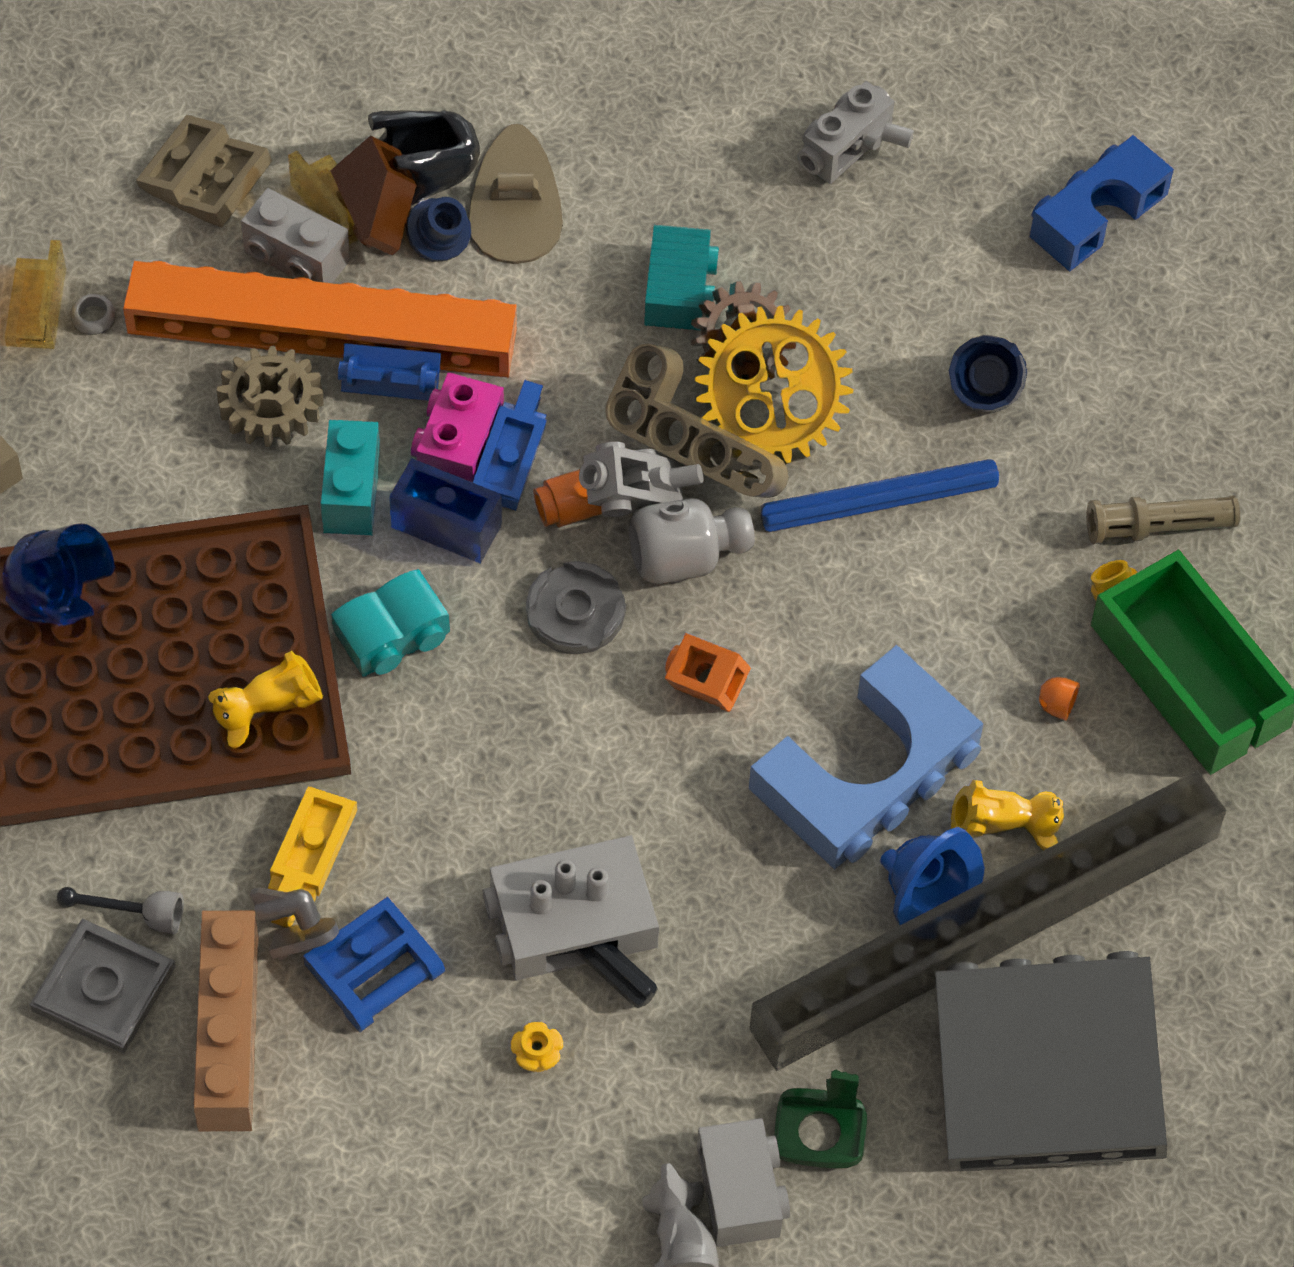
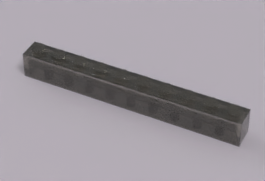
(986, 920)

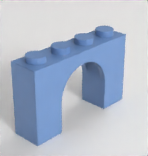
(844, 816)

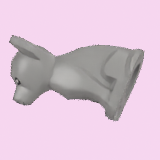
(681, 1233)

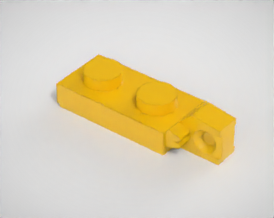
(311, 844)

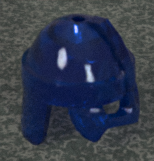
(48, 573)

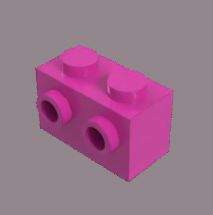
(458, 425)

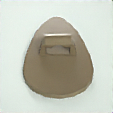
(515, 200)

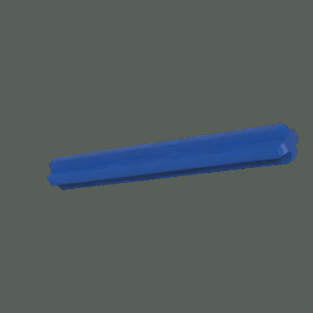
(879, 495)

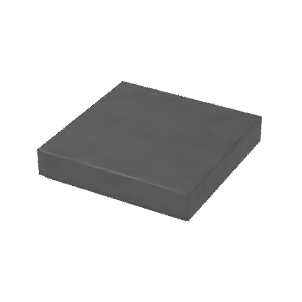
(102, 985)

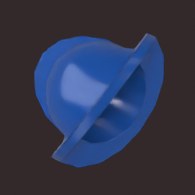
(932, 871)

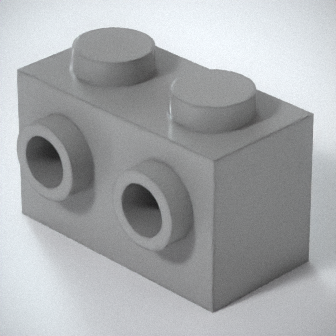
(295, 239)

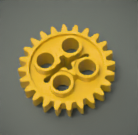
(819, 377)

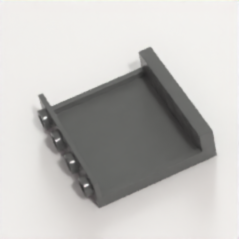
(1050, 1063)

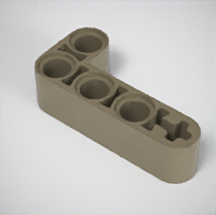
(698, 434)

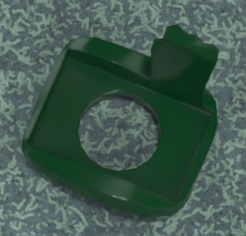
(837, 1102)

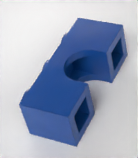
(1123, 177)

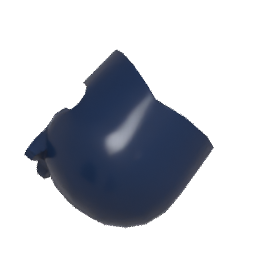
(990, 367)

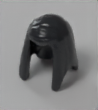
(434, 146)

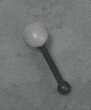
(160, 910)

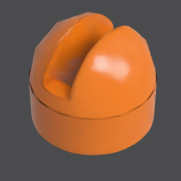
(1059, 696)

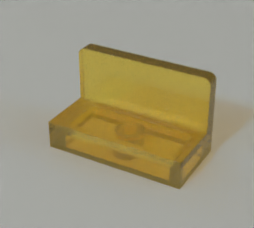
(318, 189)
(36, 300)

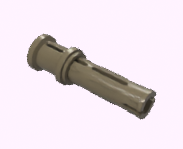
(1140, 518)

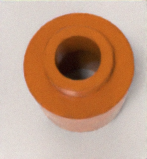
(563, 501)

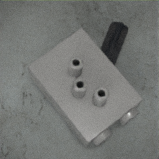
(576, 912)

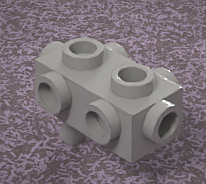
(853, 127)
(630, 479)

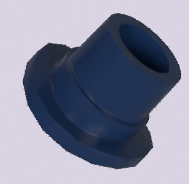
(438, 229)

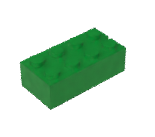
(1194, 661)

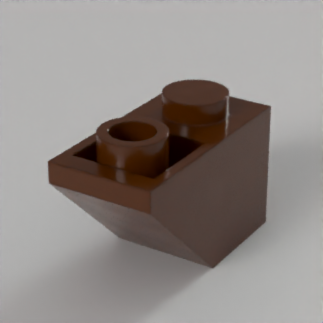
(375, 194)

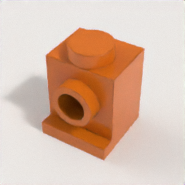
(724, 679)

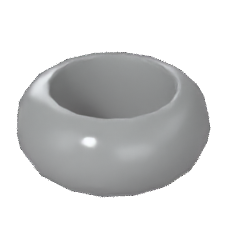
(93, 327)

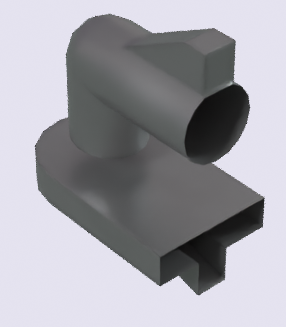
(311, 928)

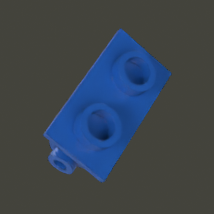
(389, 371)

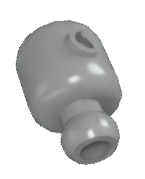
(685, 539)

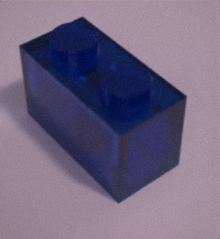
(446, 510)

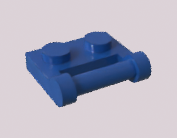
(364, 950)

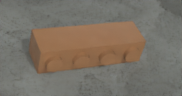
(226, 1021)

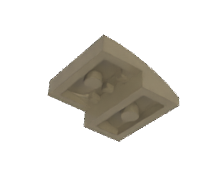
(204, 170)

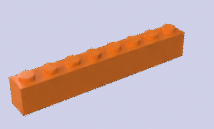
(316, 316)

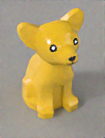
(275, 690)
(996, 811)

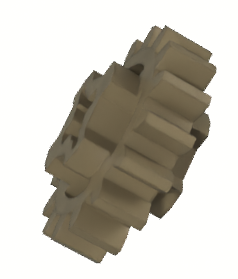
(269, 396)

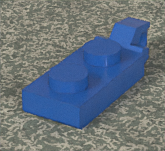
(512, 446)

